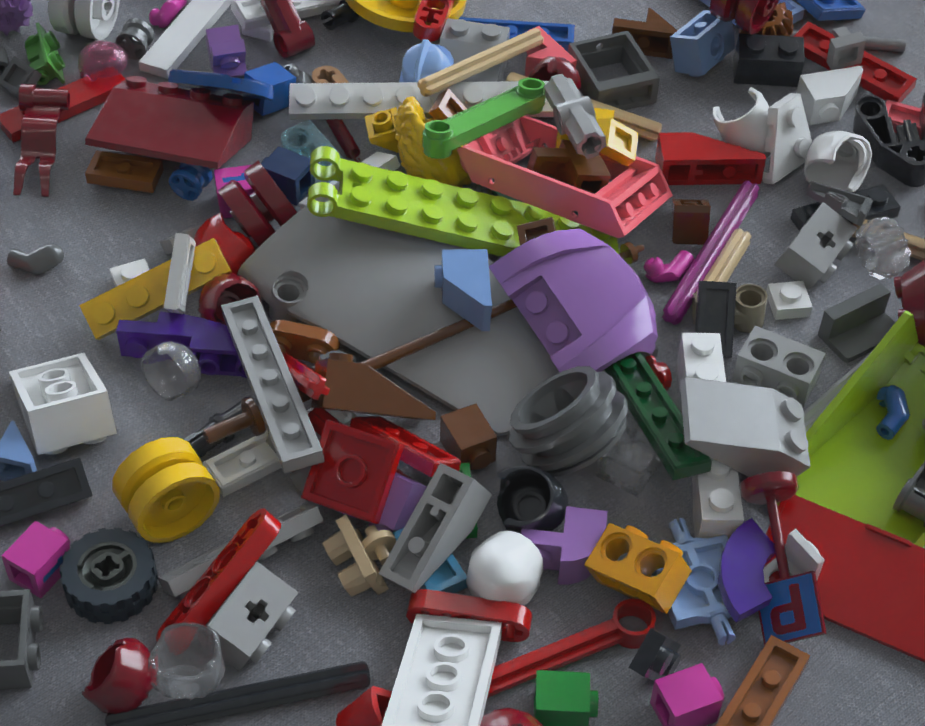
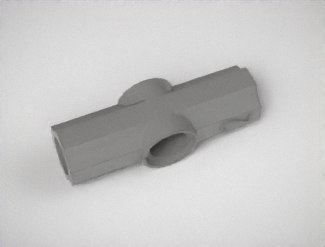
(574, 116)

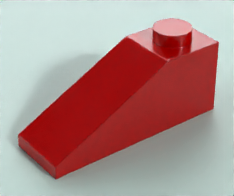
(701, 160)

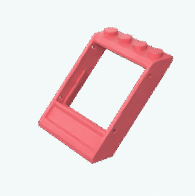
(613, 210)

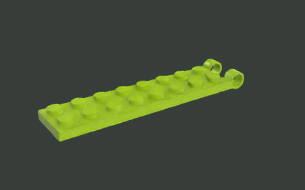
(424, 206)

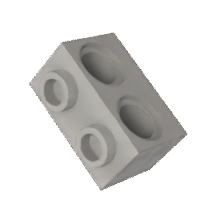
(779, 364)

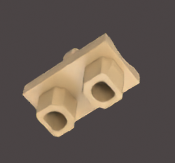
(350, 543)

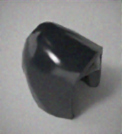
(530, 499)

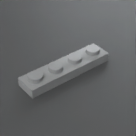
(294, 526)

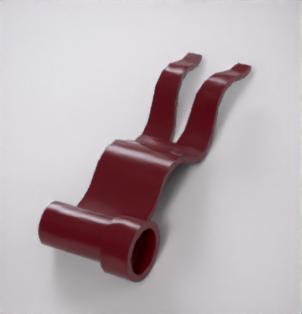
(39, 132)

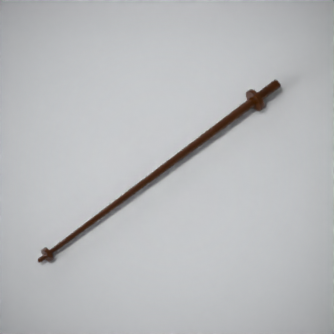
(252, 417)

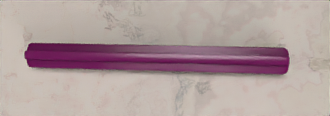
(729, 221)

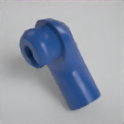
(898, 412)

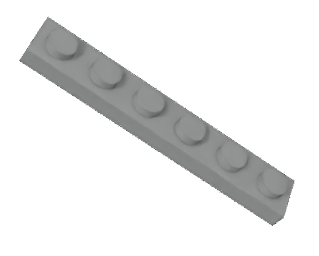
(272, 385)

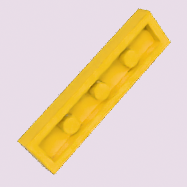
(147, 291)

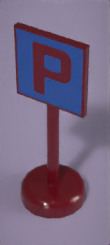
(796, 604)

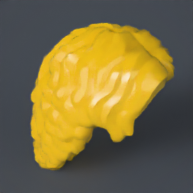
(409, 127)

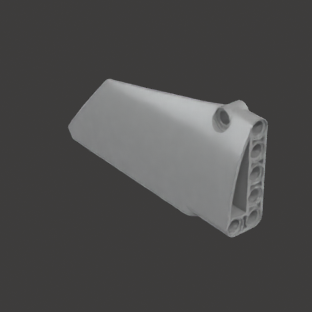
(380, 294)

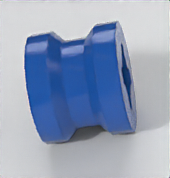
(190, 180)

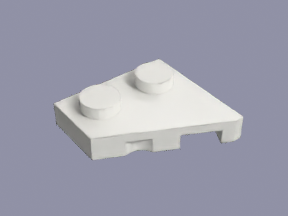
(786, 137)

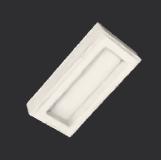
(179, 273)

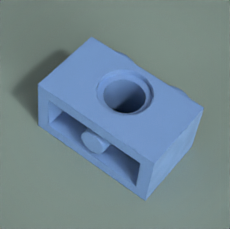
(701, 44)

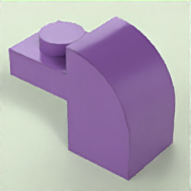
(226, 50)
(570, 549)

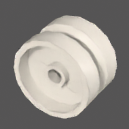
(88, 17)

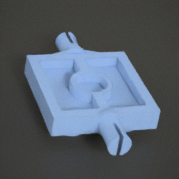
(700, 596)

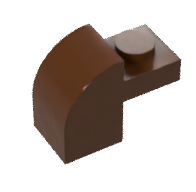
(569, 167)

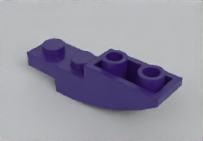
(203, 337)

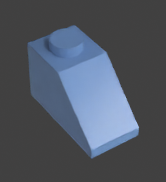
(466, 285)

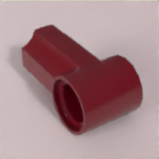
(290, 33)

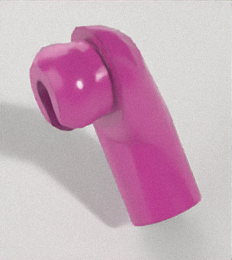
(167, 13)
(660, 272)

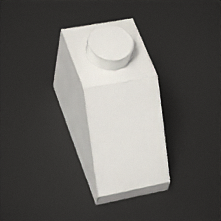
(828, 93)

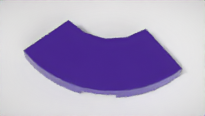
(742, 573)

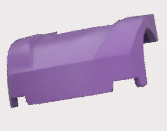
(579, 299)

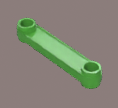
(448, 134)

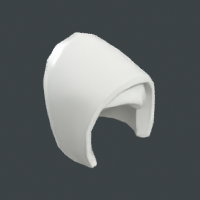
(748, 130)
(838, 160)
(505, 568)

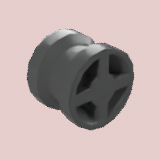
(135, 38)

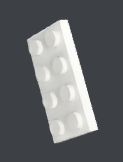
(444, 672)

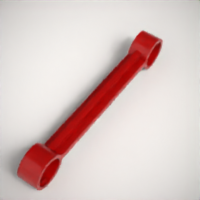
(575, 647)

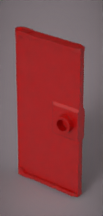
(868, 576)

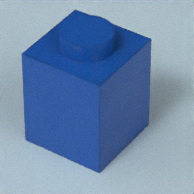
(278, 78)

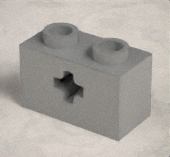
(816, 247)
(264, 598)

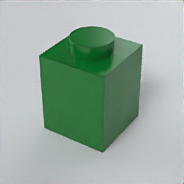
(564, 698)

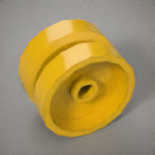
(165, 489)

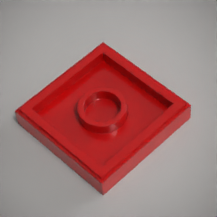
(354, 472)

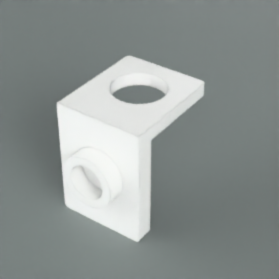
(801, 557)

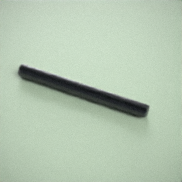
(247, 697)

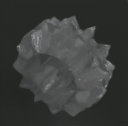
(882, 247)

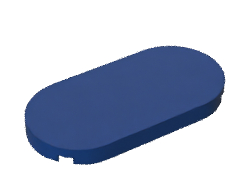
(222, 84)

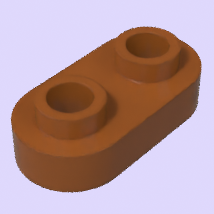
(303, 340)

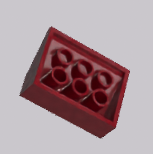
(173, 123)

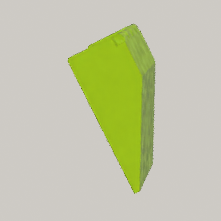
(849, 461)

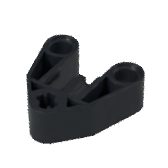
(902, 159)

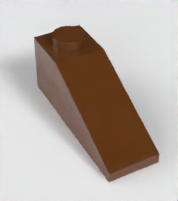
(365, 391)

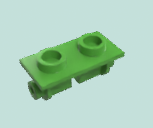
(44, 56)

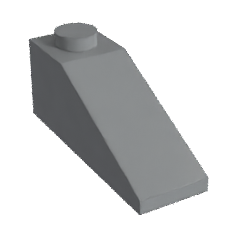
(435, 527)

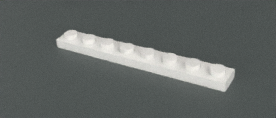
(364, 99)

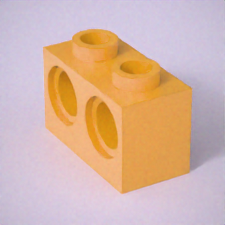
(634, 572)

